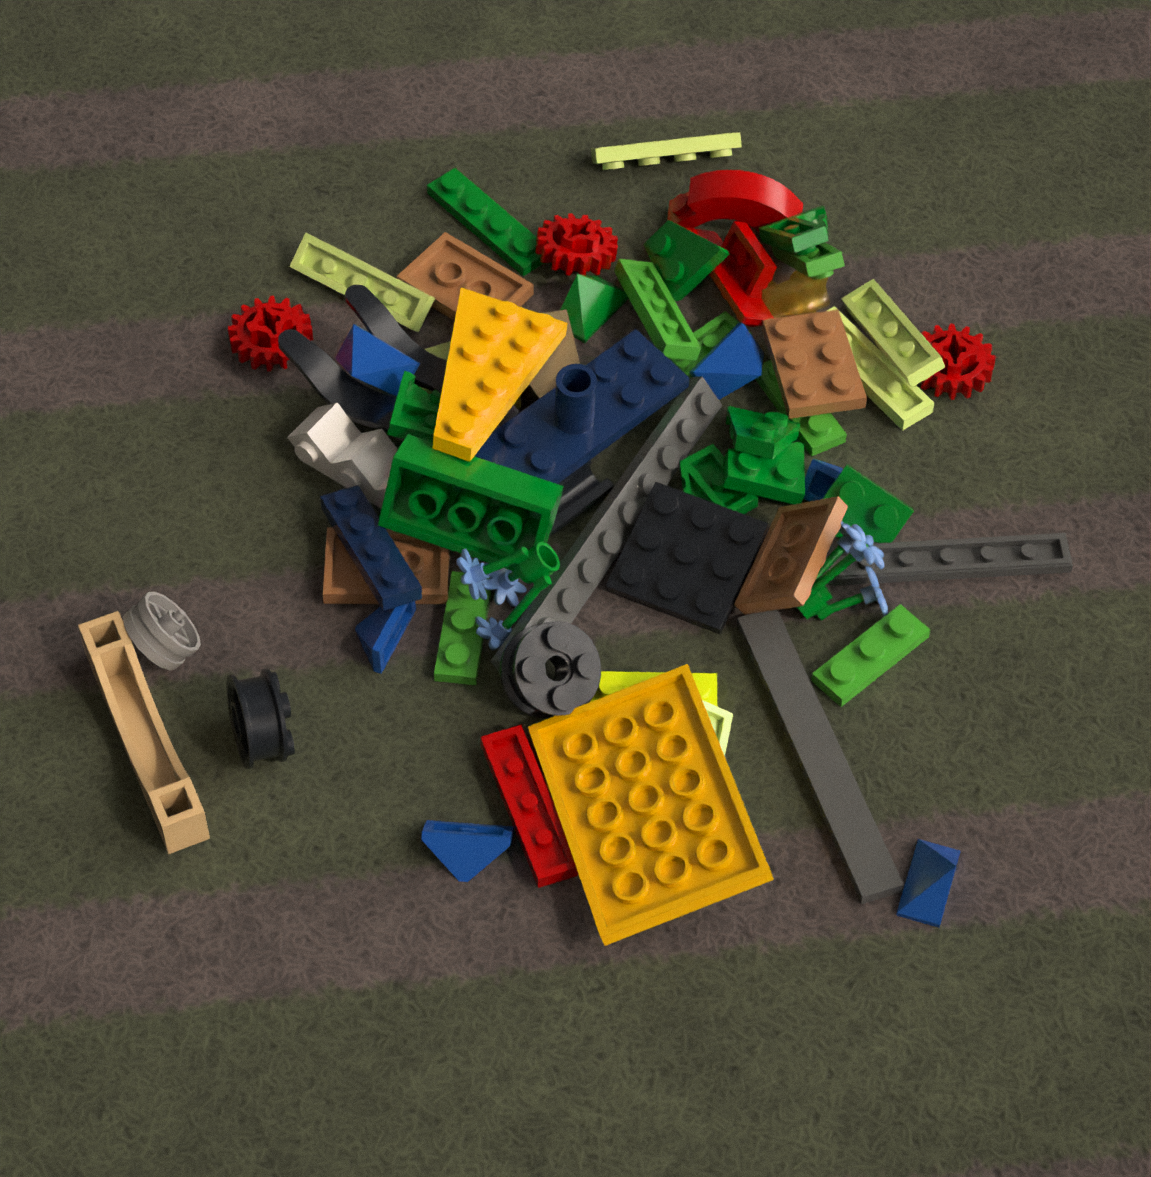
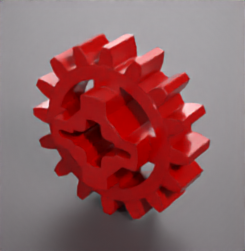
(576, 244)
(257, 331)
(965, 360)

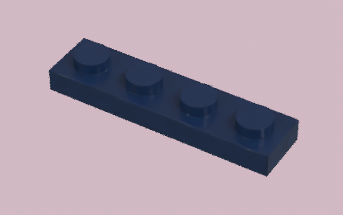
(371, 548)

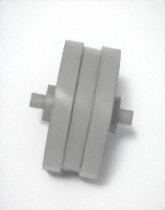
(161, 630)

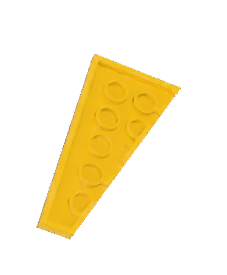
(488, 367)

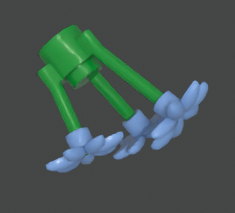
(859, 548)
(531, 566)

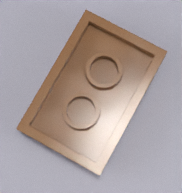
(453, 265)
(813, 364)
(791, 556)
(346, 585)

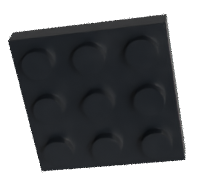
(687, 557)

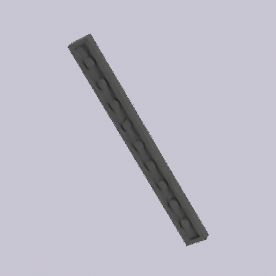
(616, 517)

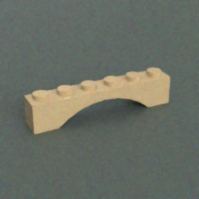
(142, 733)

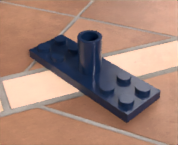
(587, 410)

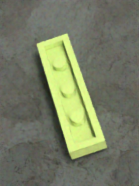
(682, 149)
(343, 270)
(893, 333)
(884, 383)

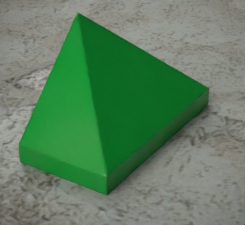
(591, 304)

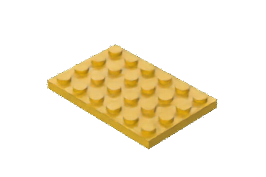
(648, 805)

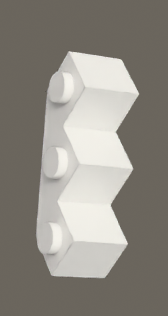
(343, 453)

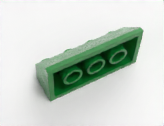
(466, 502)

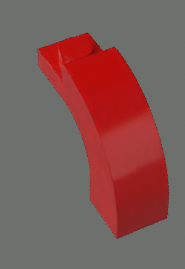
(733, 196)

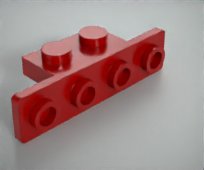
(742, 272)

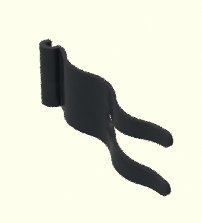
(376, 409)

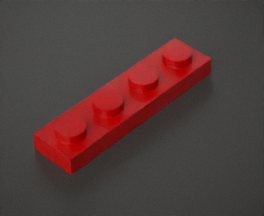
(529, 805)

